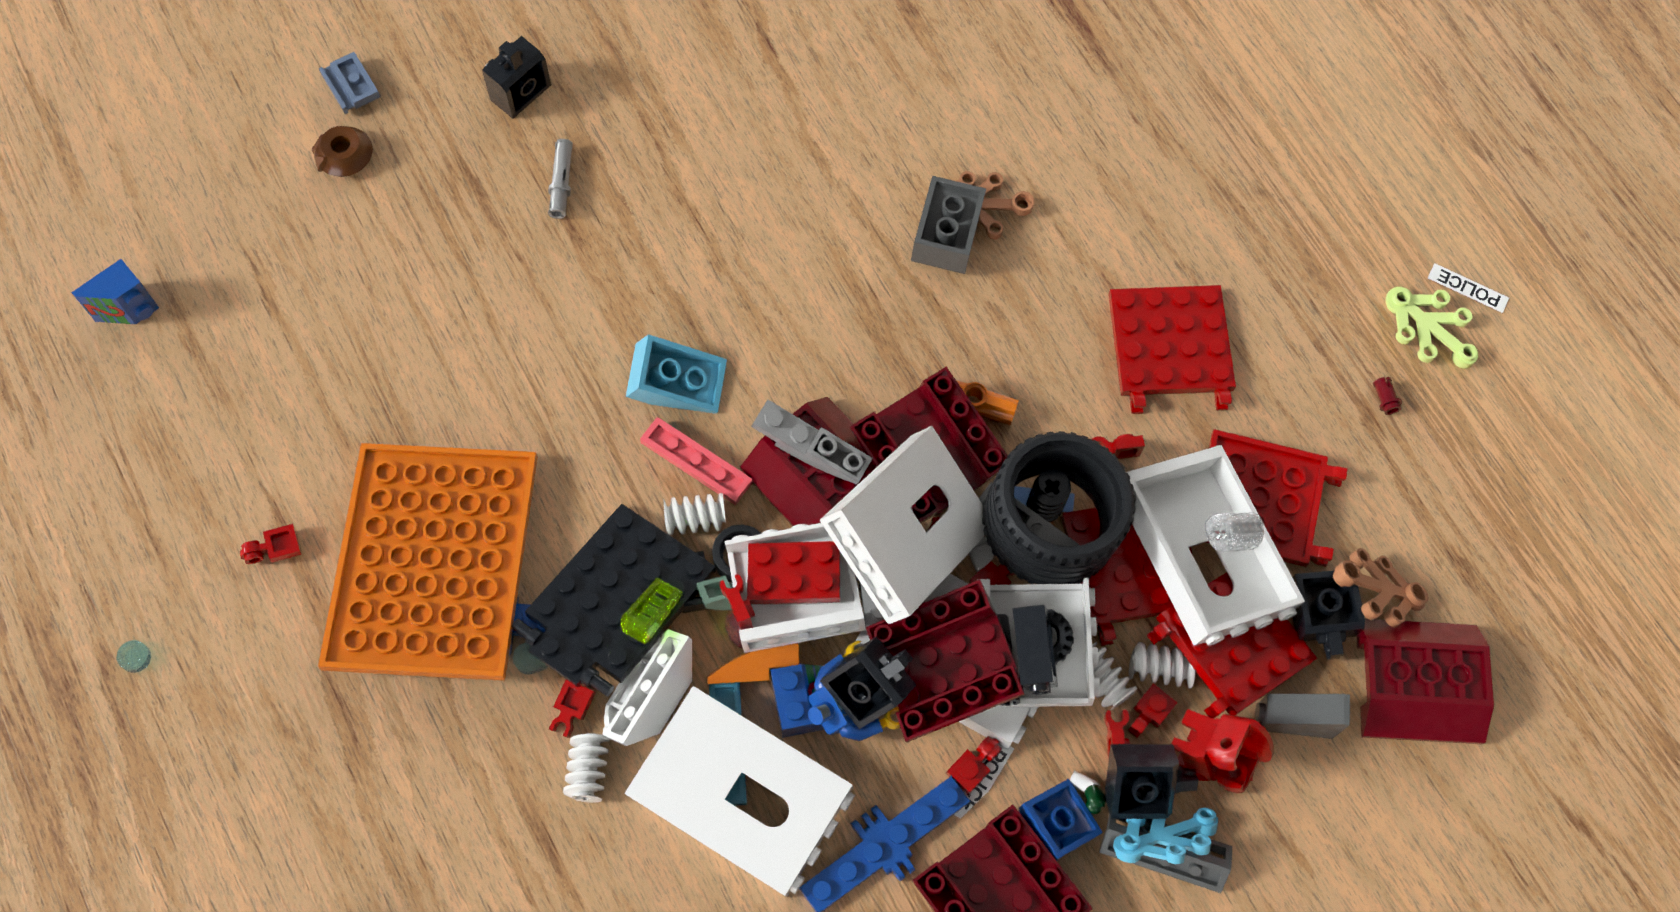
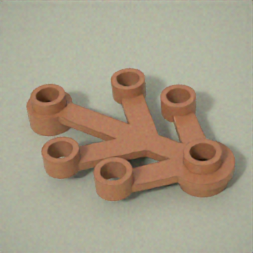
(998, 204)
(1412, 594)

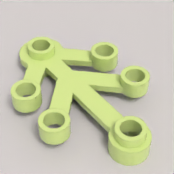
(1429, 323)

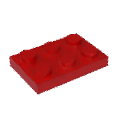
(793, 572)

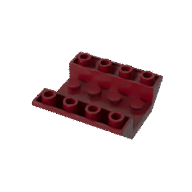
(956, 421)
(793, 486)
(957, 661)
(1426, 682)
(1001, 872)

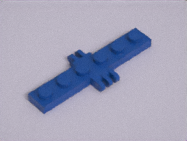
(884, 845)

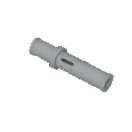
(559, 187)

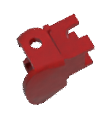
(1244, 744)

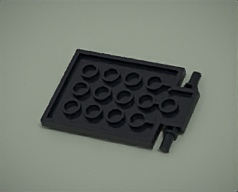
(596, 588)

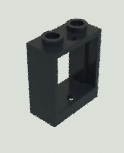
(1035, 649)

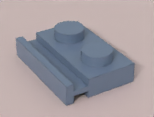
(349, 82)

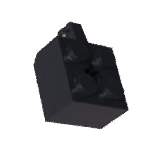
(516, 76)
(1324, 624)
(869, 681)
(1144, 781)

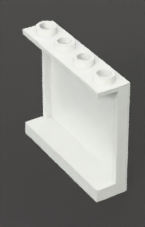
(795, 622)
(1075, 673)

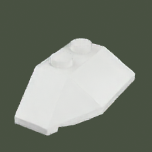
(650, 691)

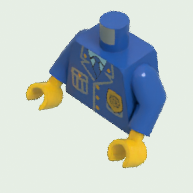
(833, 718)

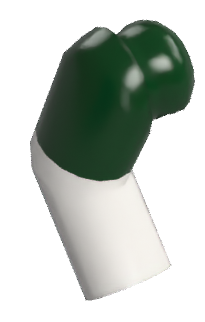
(1092, 790)

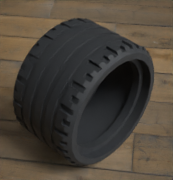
(1088, 467)

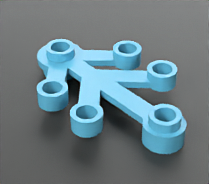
(1131, 846)

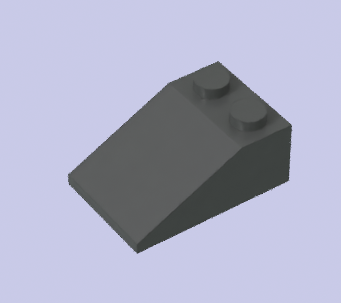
(948, 224)

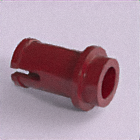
(1389, 402)

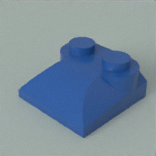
(1060, 819)

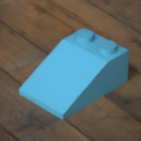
(675, 376)

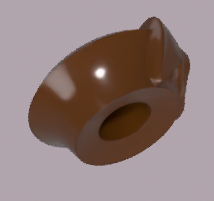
(342, 151)

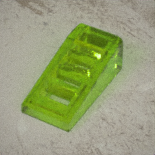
(641, 626)

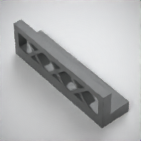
(1196, 869)

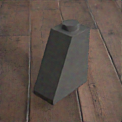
(1305, 714)

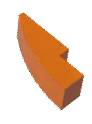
(755, 665)

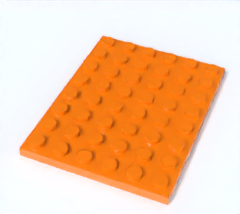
(430, 562)

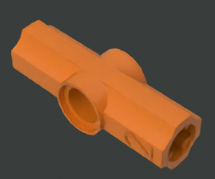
(991, 404)

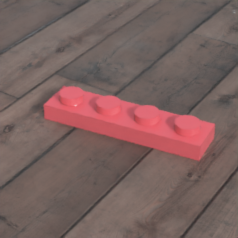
(696, 460)

